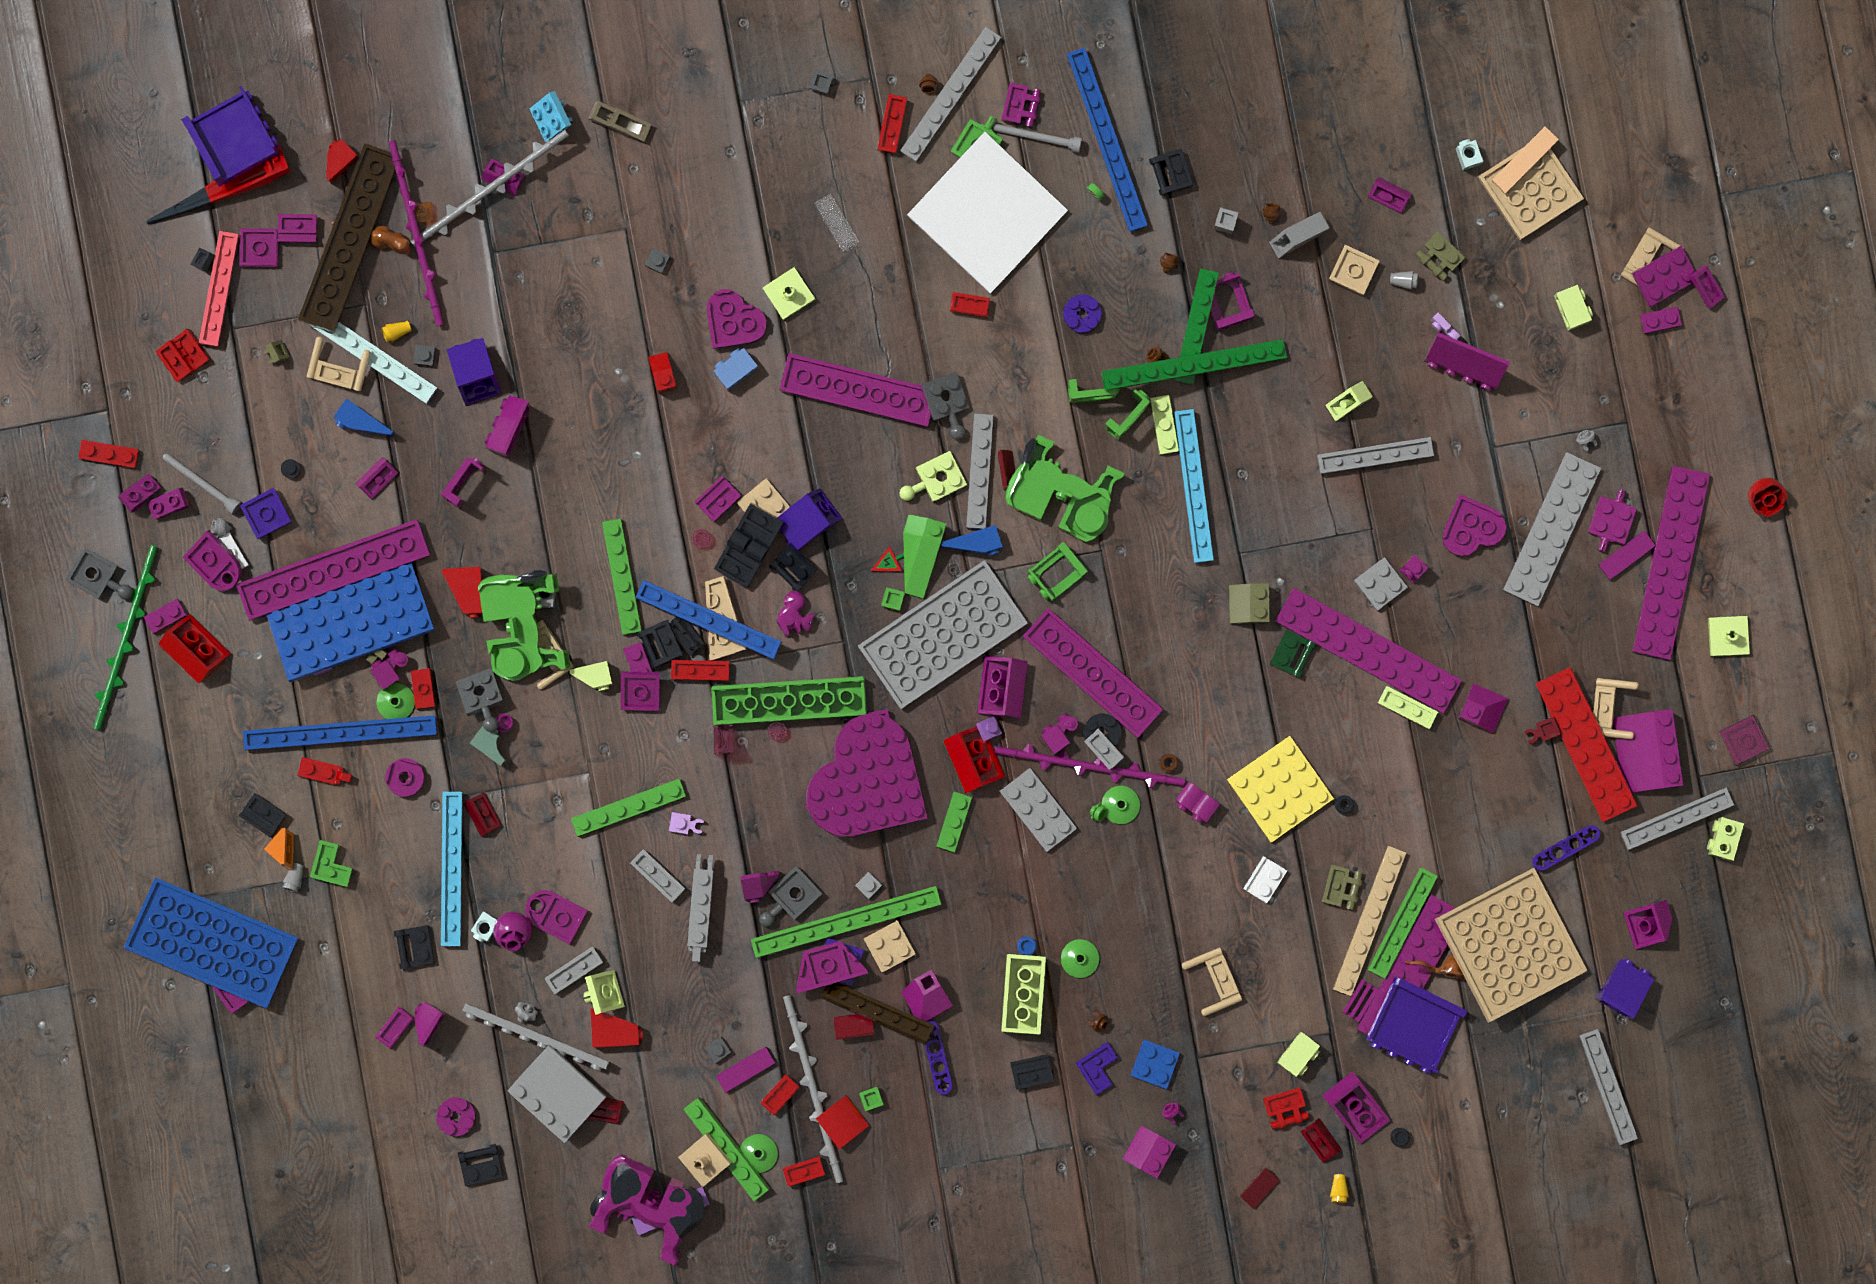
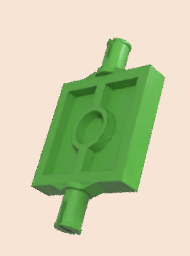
(972, 133)

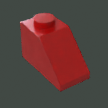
(339, 159)
(662, 373)

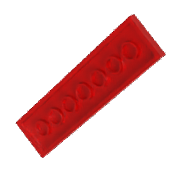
(1586, 744)

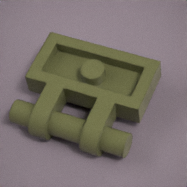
(1444, 252)
(1336, 885)

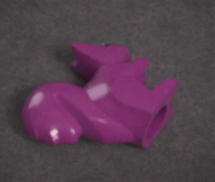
(789, 615)

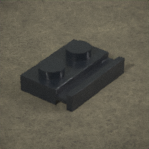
(262, 815)
(1032, 1071)

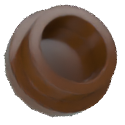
(928, 84)
(1271, 212)
(1169, 262)

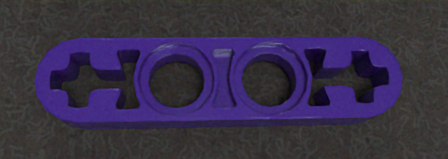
(1564, 845)
(940, 1056)

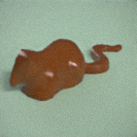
(384, 238)
(1449, 968)

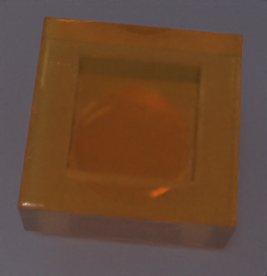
(424, 212)

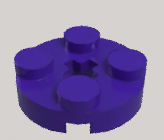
(1075, 305)

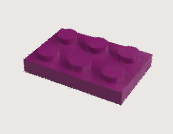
(1664, 276)

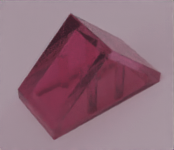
(723, 740)

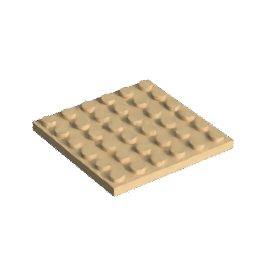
(1511, 945)

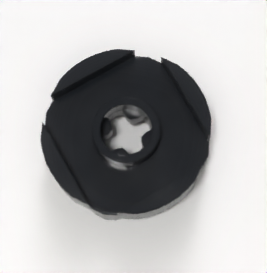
(1108, 723)

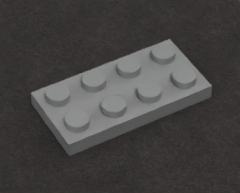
(1038, 810)

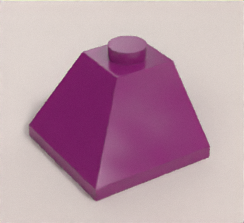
(1482, 708)
(1649, 923)
(427, 1021)

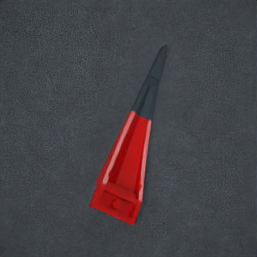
(254, 178)

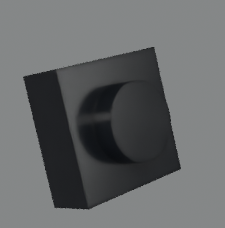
(203, 259)

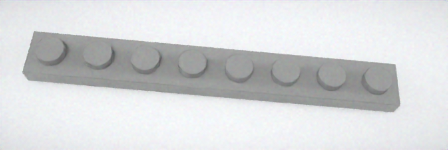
(950, 94)
(527, 1034)

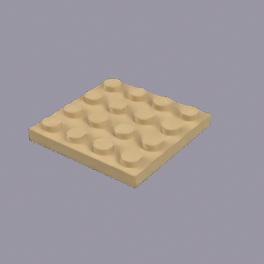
(1536, 197)

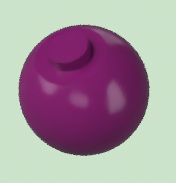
(512, 931)

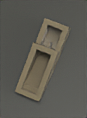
(619, 121)

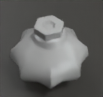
(525, 1012)

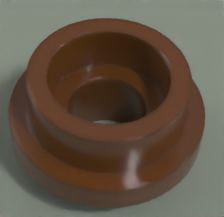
(1173, 758)

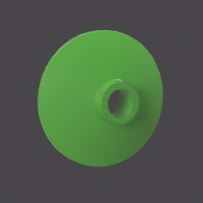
(403, 708)
(1121, 815)
(1069, 958)
(766, 1146)

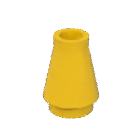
(395, 330)
(1339, 1189)

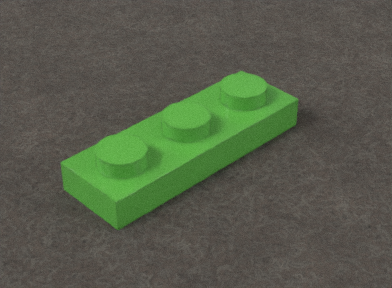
(954, 822)

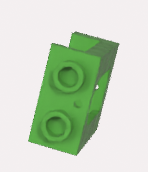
(1089, 395)
(1118, 431)
(1036, 571)

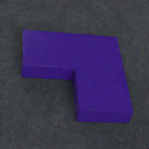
(1092, 1066)

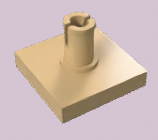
(705, 1159)

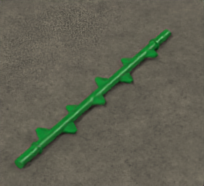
(124, 645)

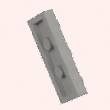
(657, 876)
(573, 970)

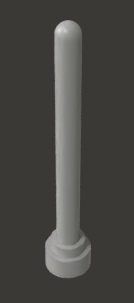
(1072, 143)
(231, 504)

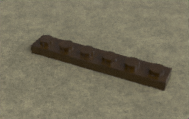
(878, 1012)

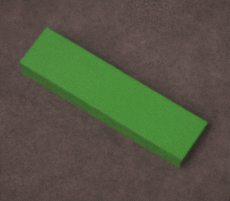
(788, 701)

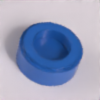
(1026, 946)

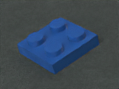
(1155, 1064)

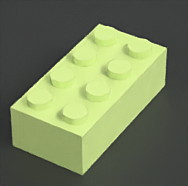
(1023, 994)

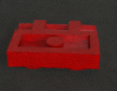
(1285, 1102)

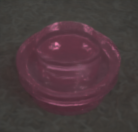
(701, 538)
(777, 730)

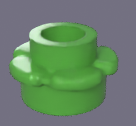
(1098, 812)

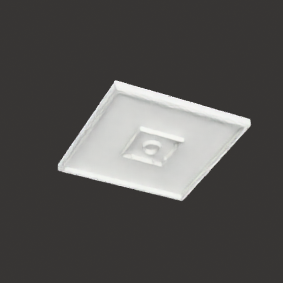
(987, 212)

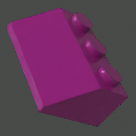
(507, 425)
(1002, 687)

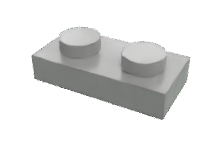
(1104, 749)

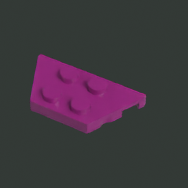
(827, 966)

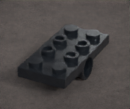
(748, 545)

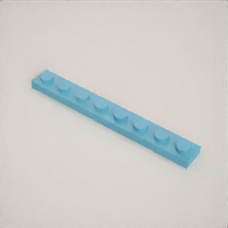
(1193, 486)
(451, 869)

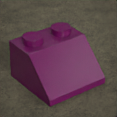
(1149, 1151)

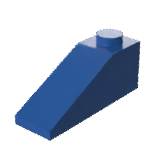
(356, 419)
(980, 542)

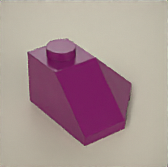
(757, 885)

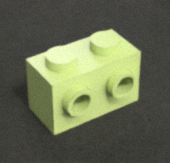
(1573, 307)
(1725, 838)
(1298, 1054)

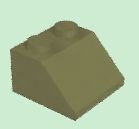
(1249, 603)

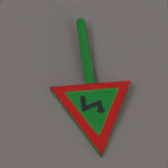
(888, 562)

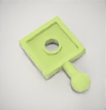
(935, 488)

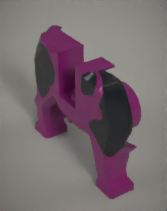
(624, 1192)

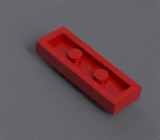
(892, 124)
(108, 454)
(700, 670)

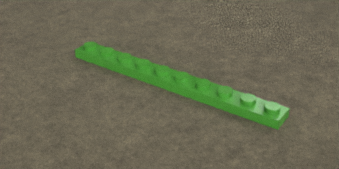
(845, 921)

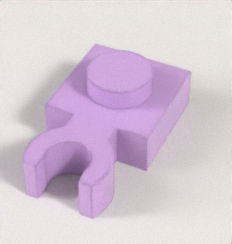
(1441, 324)
(681, 823)

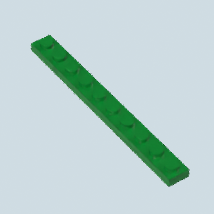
(1193, 365)

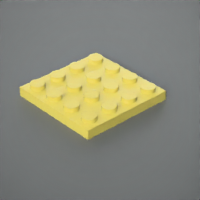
(1280, 789)

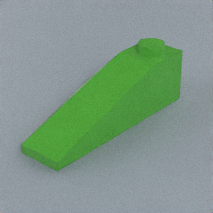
(921, 545)

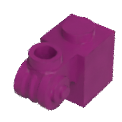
(384, 671)
(1054, 735)

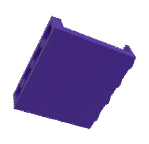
(232, 137)
(1414, 1025)

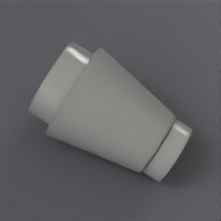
(1405, 279)
(293, 879)

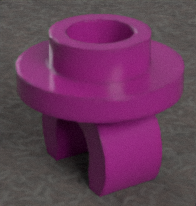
(1170, 1111)

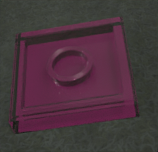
(1744, 739)

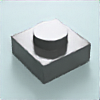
(821, 82)
(657, 260)
(424, 355)
(717, 1049)

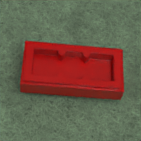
(969, 304)
(422, 688)
(779, 1094)

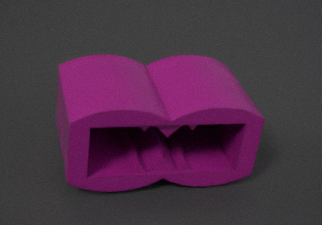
(1197, 802)

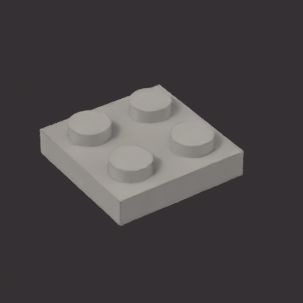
(1380, 584)

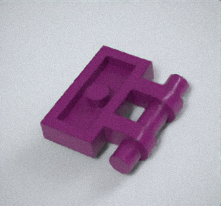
(1015, 103)

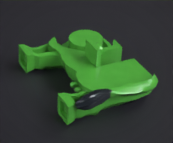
(1039, 479)
(515, 599)

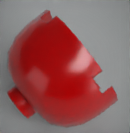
(1767, 496)

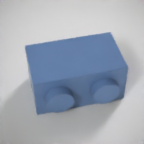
(735, 368)

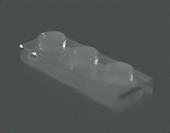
(836, 223)

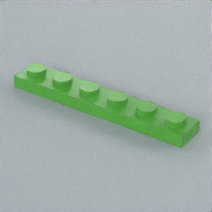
(621, 576)
(628, 807)
(1402, 923)
(740, 1165)

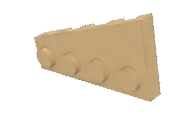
(720, 601)

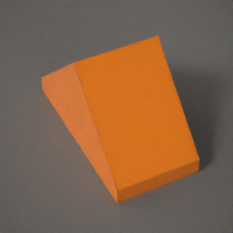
(282, 848)

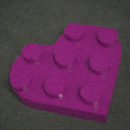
(732, 321)
(1472, 526)

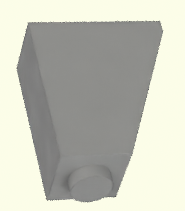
(1299, 234)

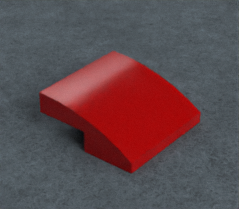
(183, 355)
(842, 1122)

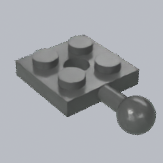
(941, 408)
(97, 585)
(489, 699)
(781, 894)

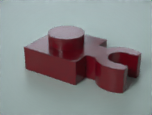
(1545, 729)

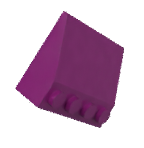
(1466, 362)
(1652, 756)

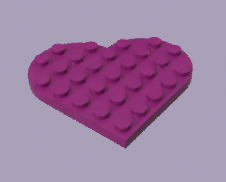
(869, 782)

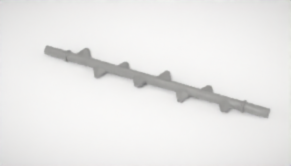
(498, 185)
(809, 1081)

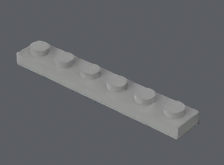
(1375, 455)
(979, 471)
(1676, 818)
(1608, 1087)

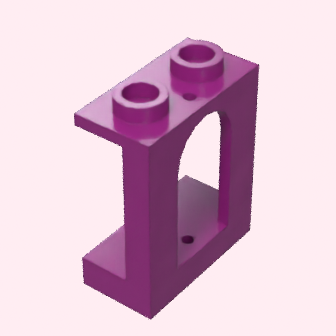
(1246, 314)
(459, 478)

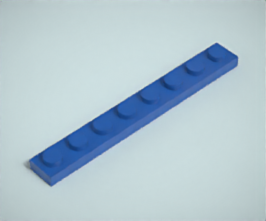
(709, 619)

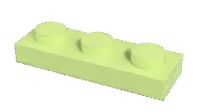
(1164, 424)
(1407, 707)

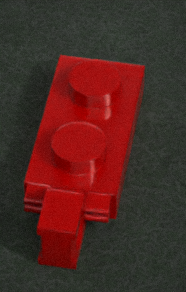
(322, 771)

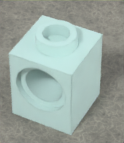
(1467, 163)
(484, 918)

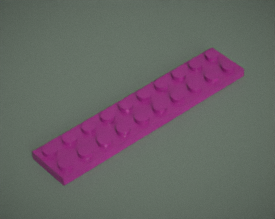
(1671, 563)
(333, 569)
(1368, 650)

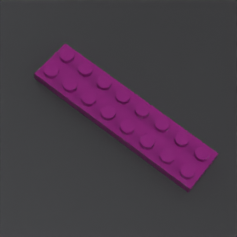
(855, 389)
(1092, 673)
(1424, 944)

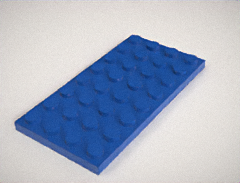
(350, 622)
(210, 943)

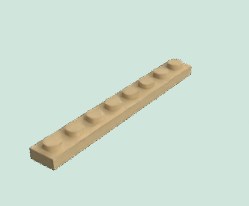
(1369, 921)

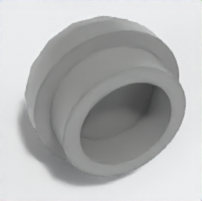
(220, 527)

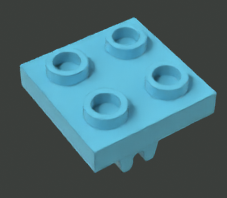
(550, 116)

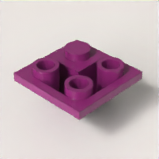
(926, 997)

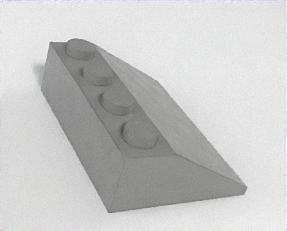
(556, 1093)

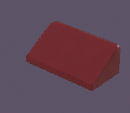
(1007, 466)
(482, 814)
(852, 1026)
(608, 1111)
(1321, 1140)
(1259, 1188)

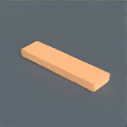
(1524, 160)

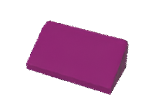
(496, 169)
(1389, 195)
(376, 478)

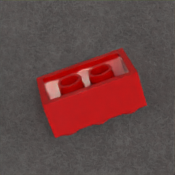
(194, 648)
(973, 759)

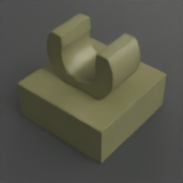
(277, 352)
(373, 657)

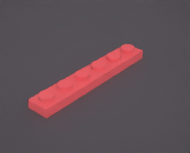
(218, 289)

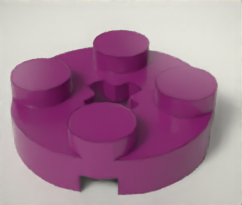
(398, 768)
(461, 1107)

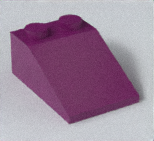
(1356, 1107)

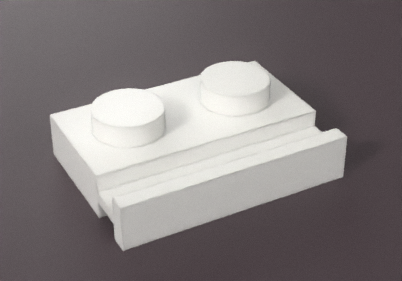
(1265, 879)

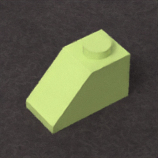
(1349, 400)
(594, 675)

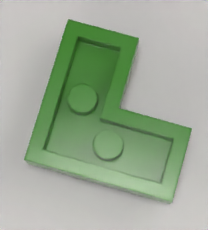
(324, 866)

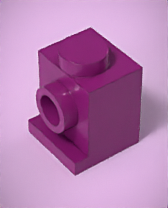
(1413, 568)

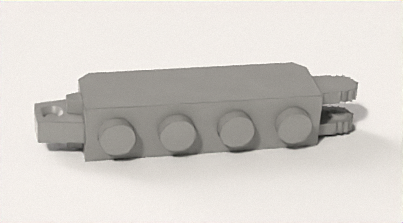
(700, 908)

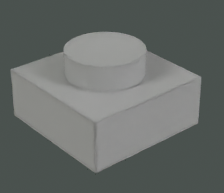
(868, 885)

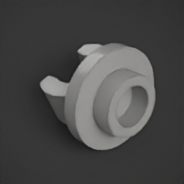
(1585, 437)

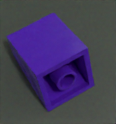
(473, 371)
(808, 519)
(1625, 988)

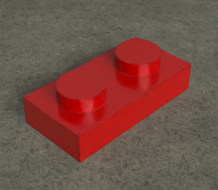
(803, 1171)

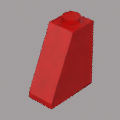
(464, 587)
(613, 1031)

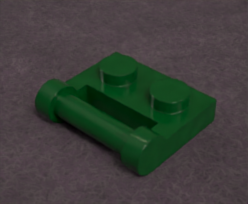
(1286, 651)

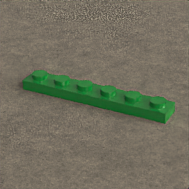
(1198, 317)

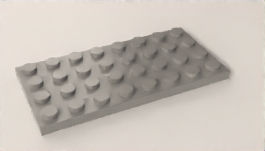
(942, 634)

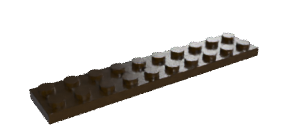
(348, 239)

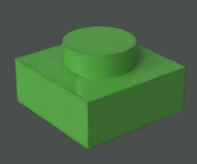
(892, 599)
(871, 1098)

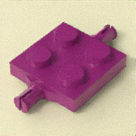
(1612, 520)

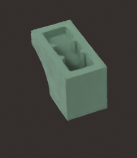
(488, 744)

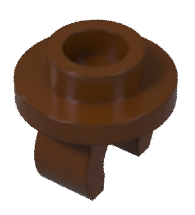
(1154, 354)
(1101, 1022)

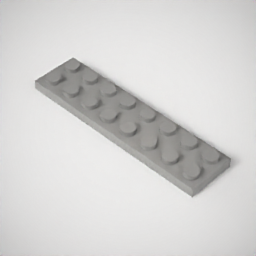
(1551, 529)

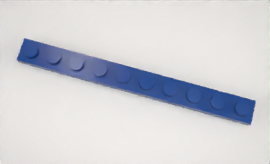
(1107, 139)
(339, 732)

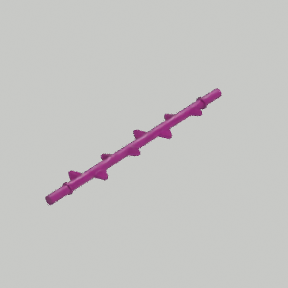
(412, 225)
(1081, 766)

